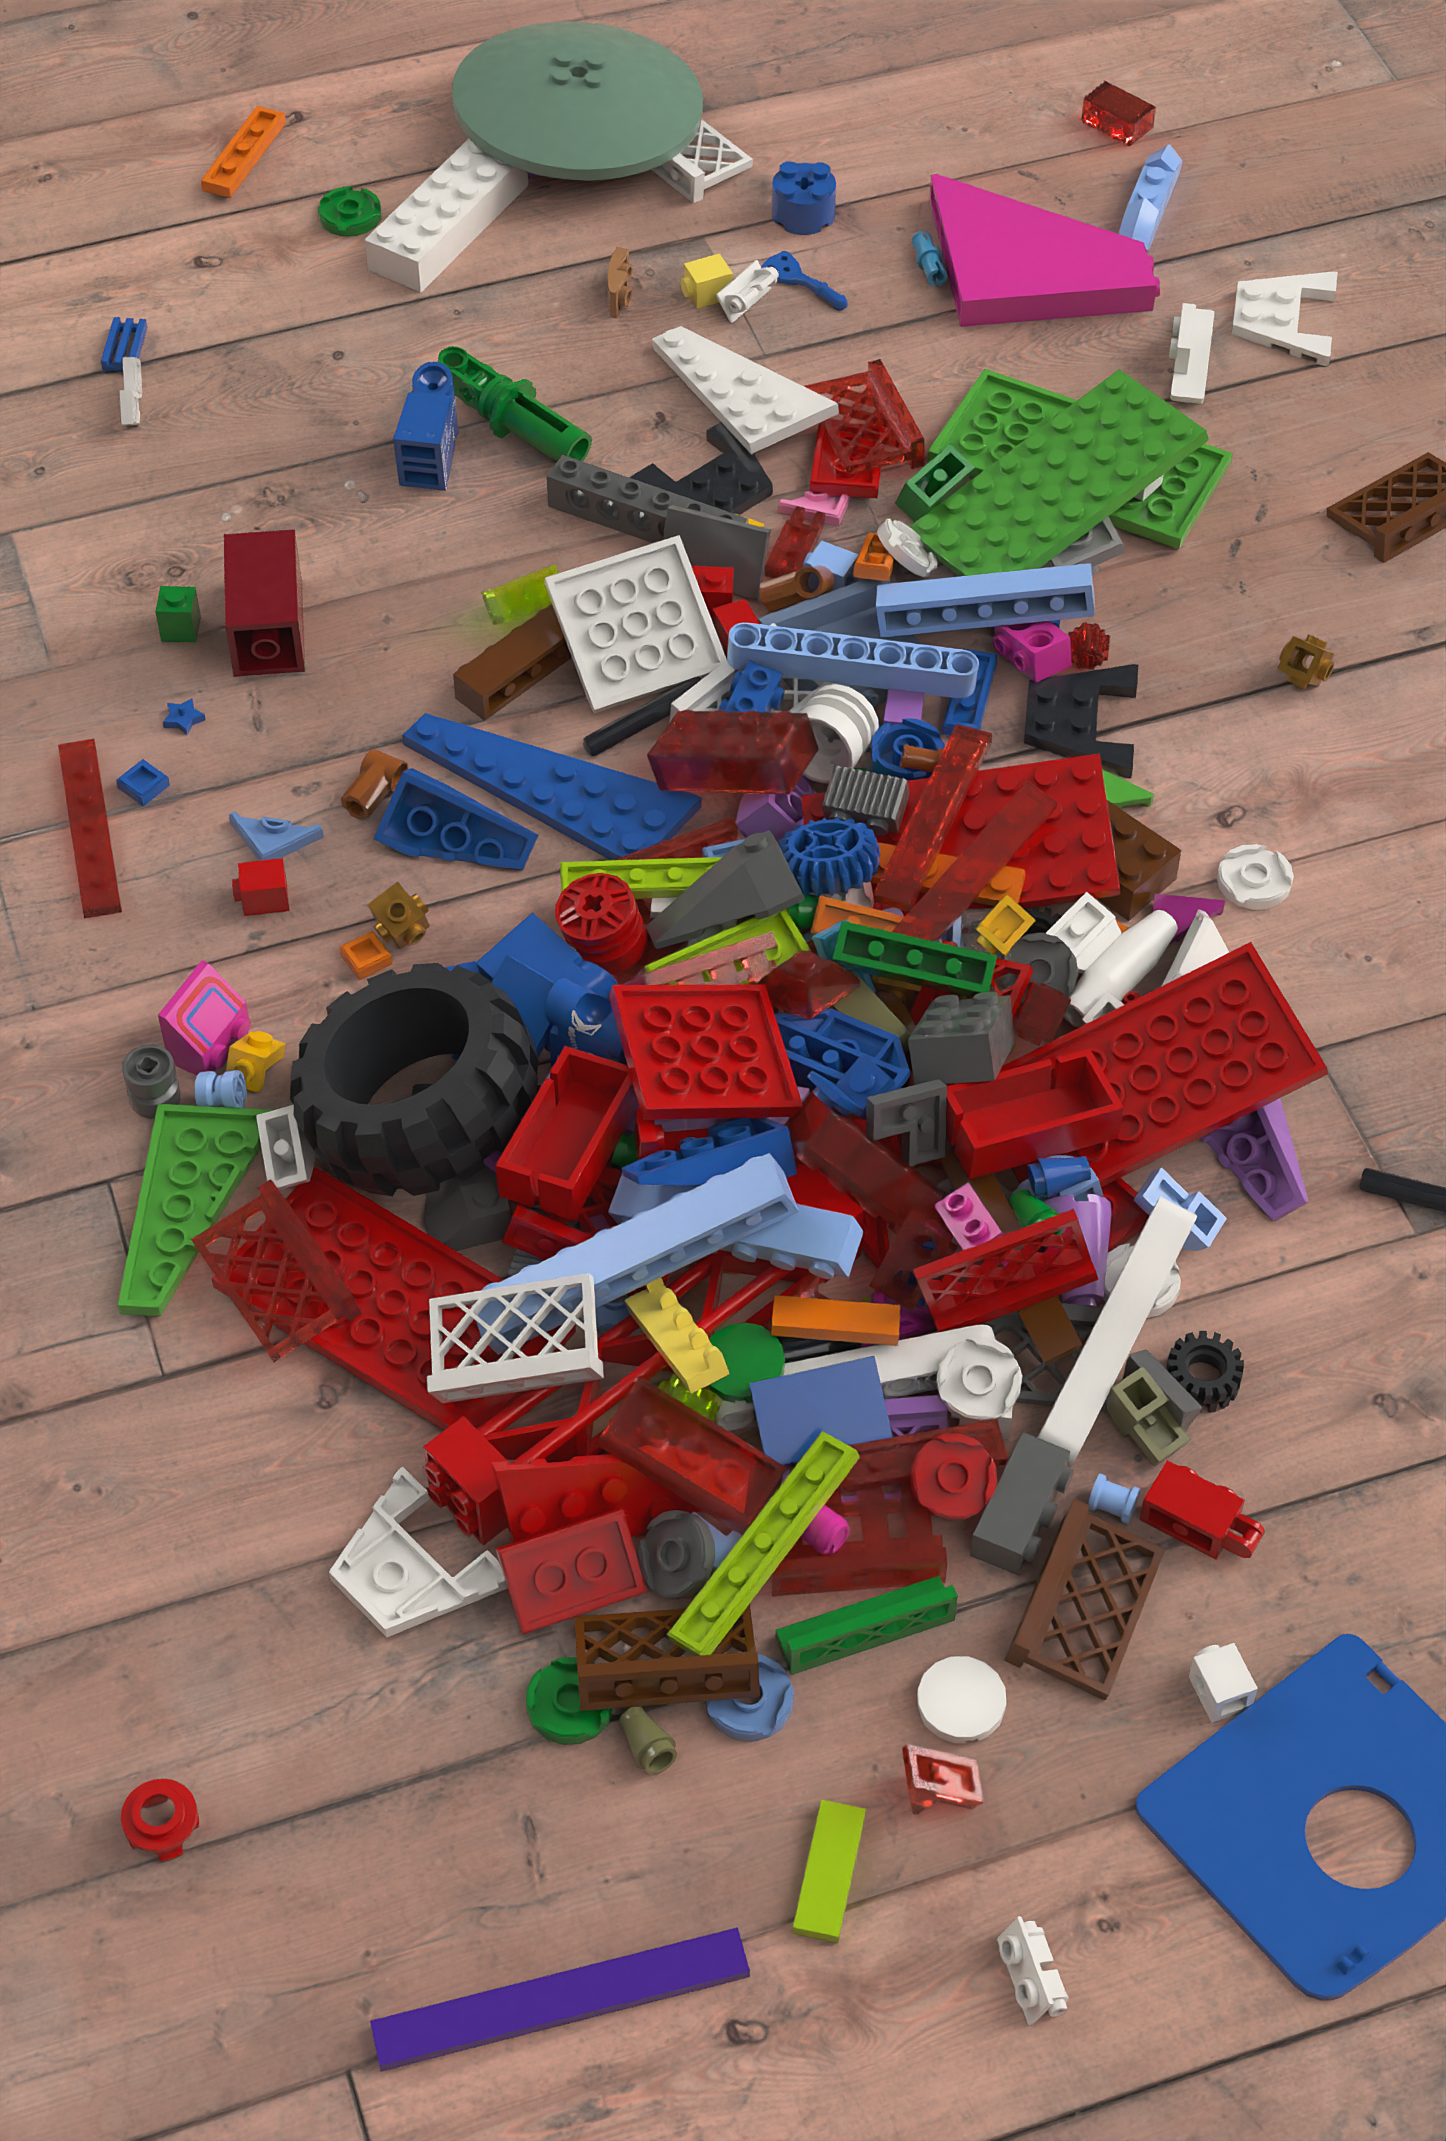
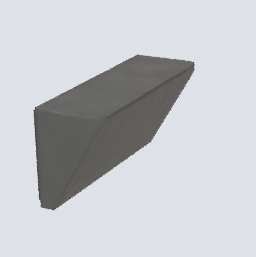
(1181, 1403)

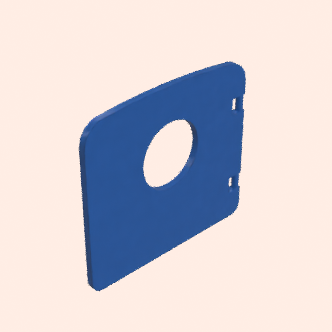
(1243, 1804)

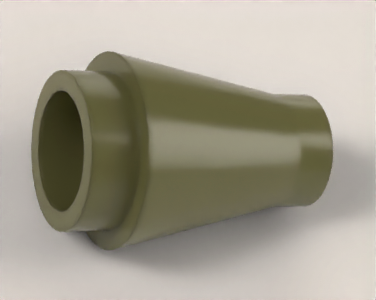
(649, 1743)

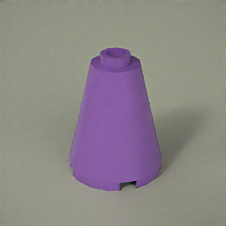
(1095, 1224)

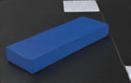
(971, 709)

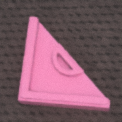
(832, 505)

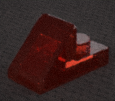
(940, 1778)

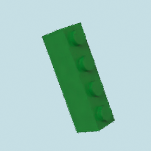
(913, 960)

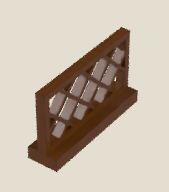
(1400, 531)
(1048, 1595)
(667, 1675)

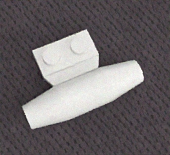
(1105, 955)

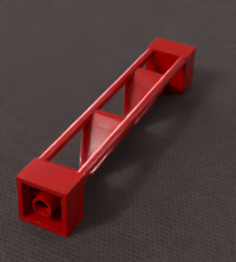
(462, 1456)

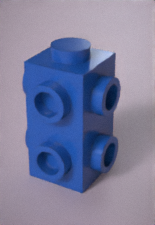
(755, 690)

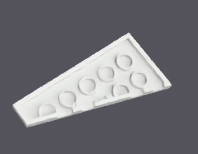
(743, 395)

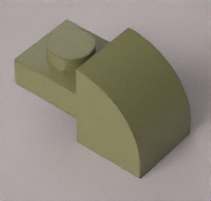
(1140, 1411)

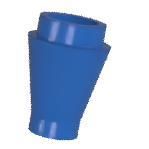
(1055, 1175)

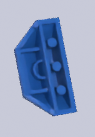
(834, 1043)

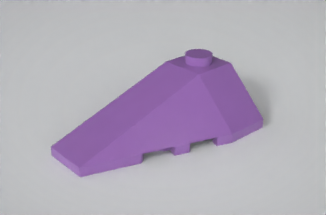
(773, 811)
(1262, 1158)

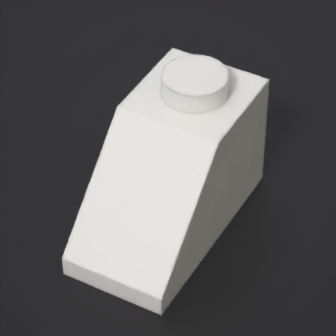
(285, 1148)

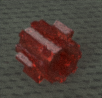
(1089, 646)

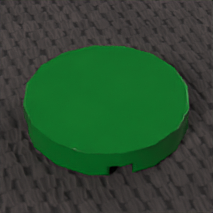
(349, 211)
(749, 1356)
(555, 1705)

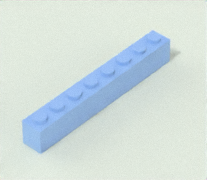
(653, 1243)

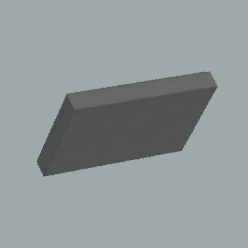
(722, 543)

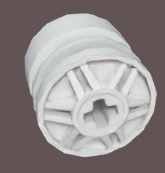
(842, 728)

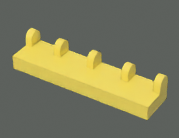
(677, 1336)

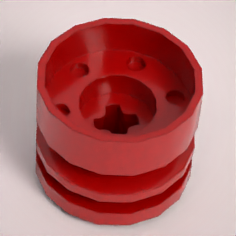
(602, 922)

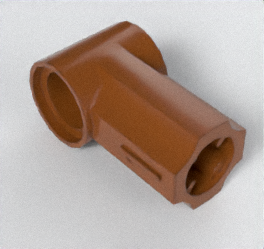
(795, 588)
(377, 777)

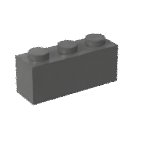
(1022, 1504)

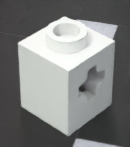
(1222, 1681)

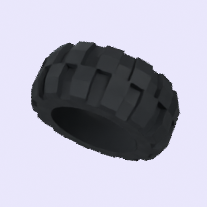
(436, 1131)

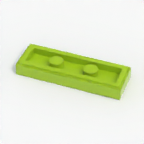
(829, 1871)

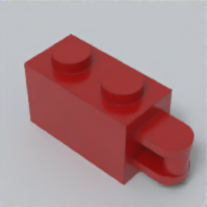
(1199, 1513)

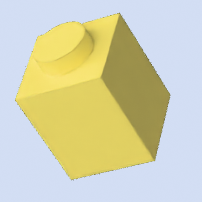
(705, 279)

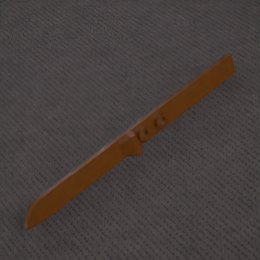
(1045, 1320)

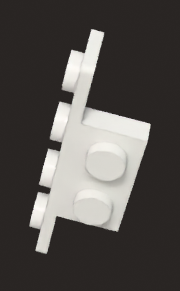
(1191, 353)

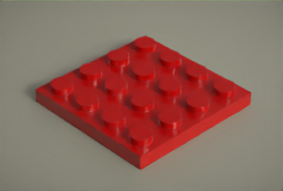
(704, 1051)

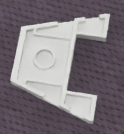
(1269, 312)
(395, 1577)

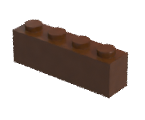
(512, 665)

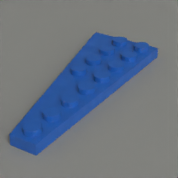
(578, 798)

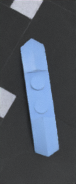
(1151, 195)

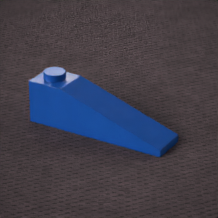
(446, 824)
(723, 1150)

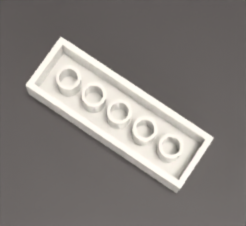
(442, 217)

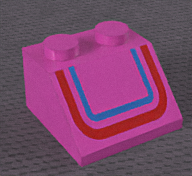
(203, 1021)

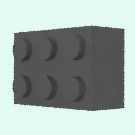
(962, 1039)

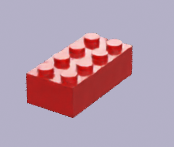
(1018, 1120)
(566, 1146)

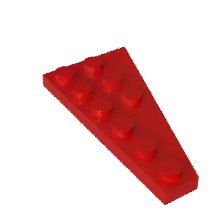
(556, 1494)

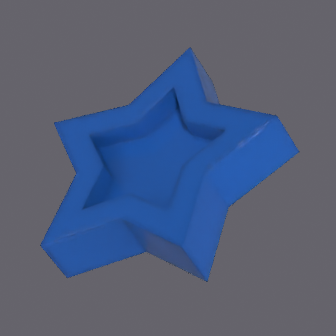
(183, 716)

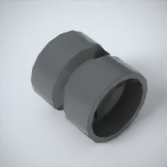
(150, 1079)

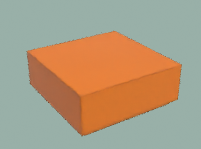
(365, 955)

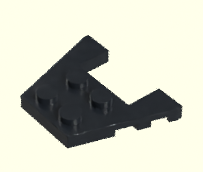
(727, 482)
(1065, 711)

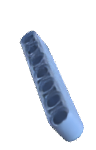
(854, 660)

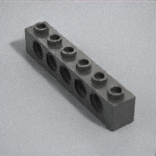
(617, 499)

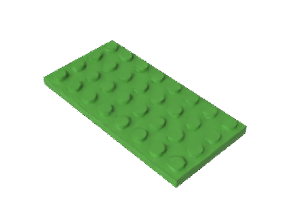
(1006, 411)
(1060, 480)

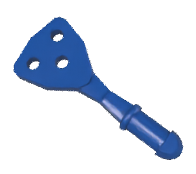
(786, 262)

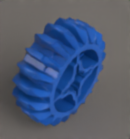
(831, 855)

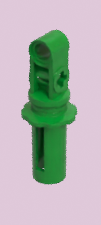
(513, 407)

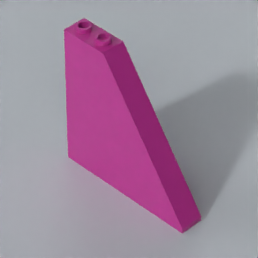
(1031, 263)

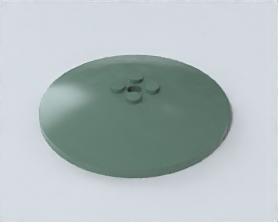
(618, 119)

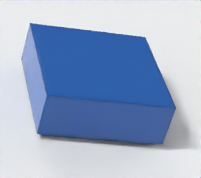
(143, 782)

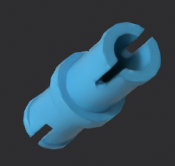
(929, 258)

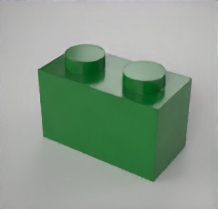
(934, 483)

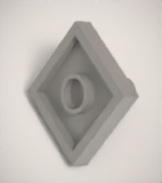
(1093, 547)

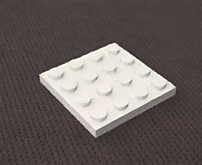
(635, 623)

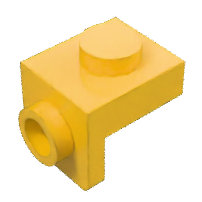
(1003, 926)
(253, 1056)

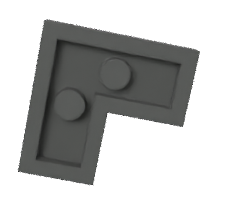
(915, 1113)

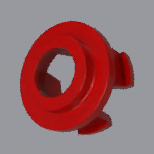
(164, 1839)

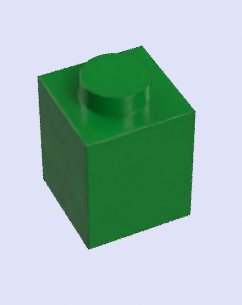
(178, 614)

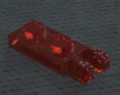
(794, 543)

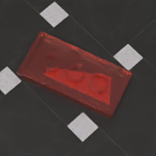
(691, 1456)

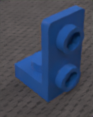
(850, 1092)

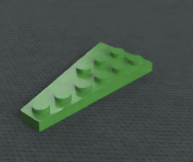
(187, 1182)

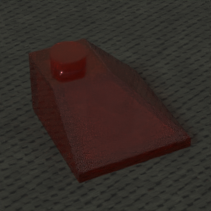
(808, 984)

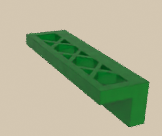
(866, 1624)

